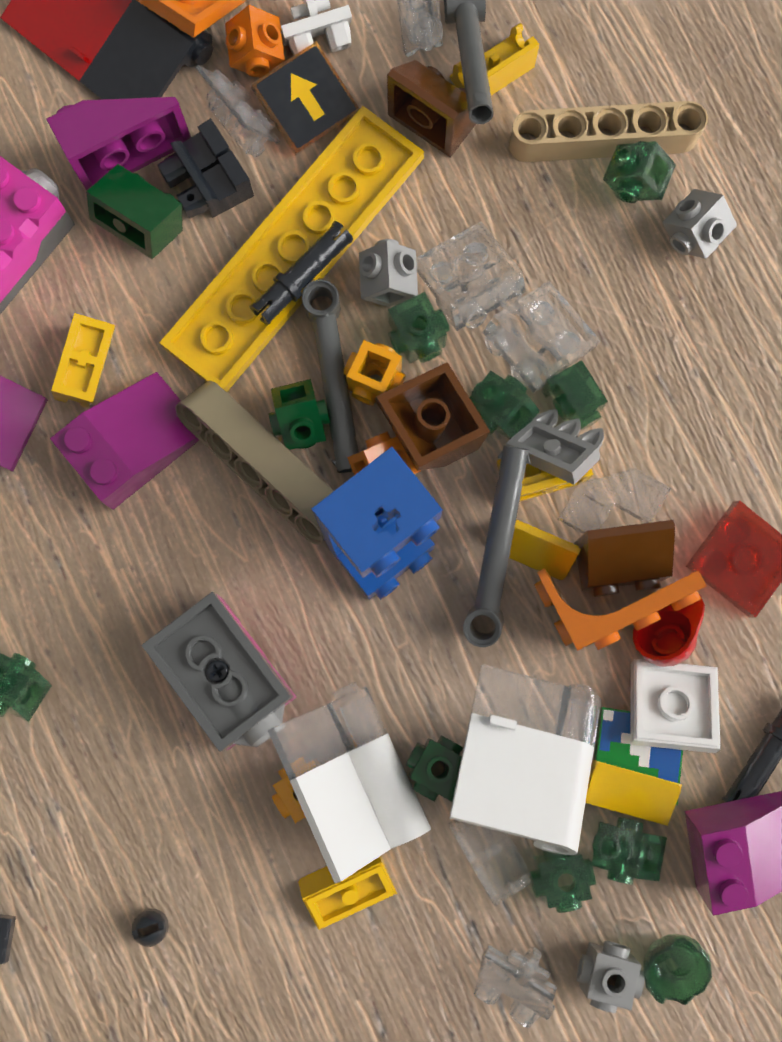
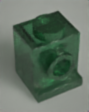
(576, 395)

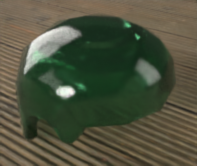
(676, 969)

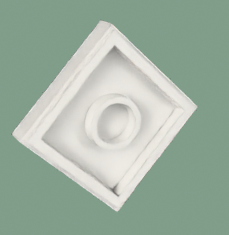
(674, 706)

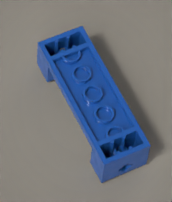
(373, 518)

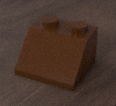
(428, 105)
(434, 418)
(626, 557)

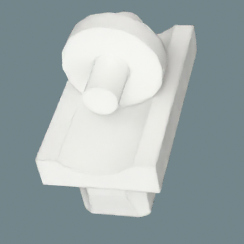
(333, 23)

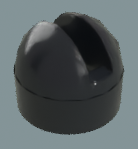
(146, 919)

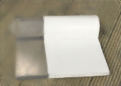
(349, 781)

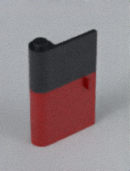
(109, 44)

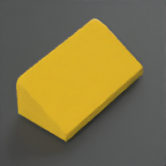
(542, 550)
(632, 792)
(334, 902)

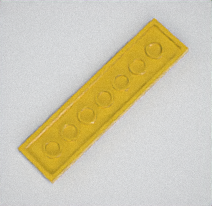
(344, 185)

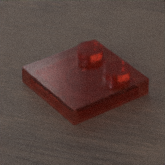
(741, 559)

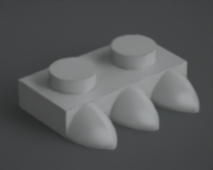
(559, 448)

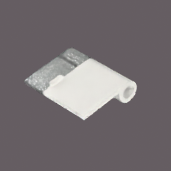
(528, 758)

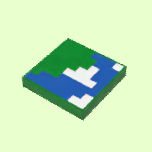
(615, 749)

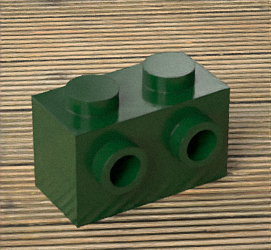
(135, 211)

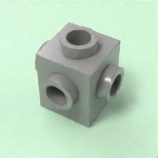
(699, 223)
(388, 273)
(599, 965)

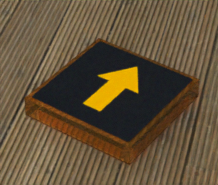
(305, 98)

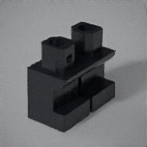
(212, 170)

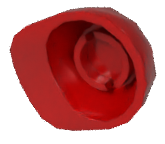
(671, 637)

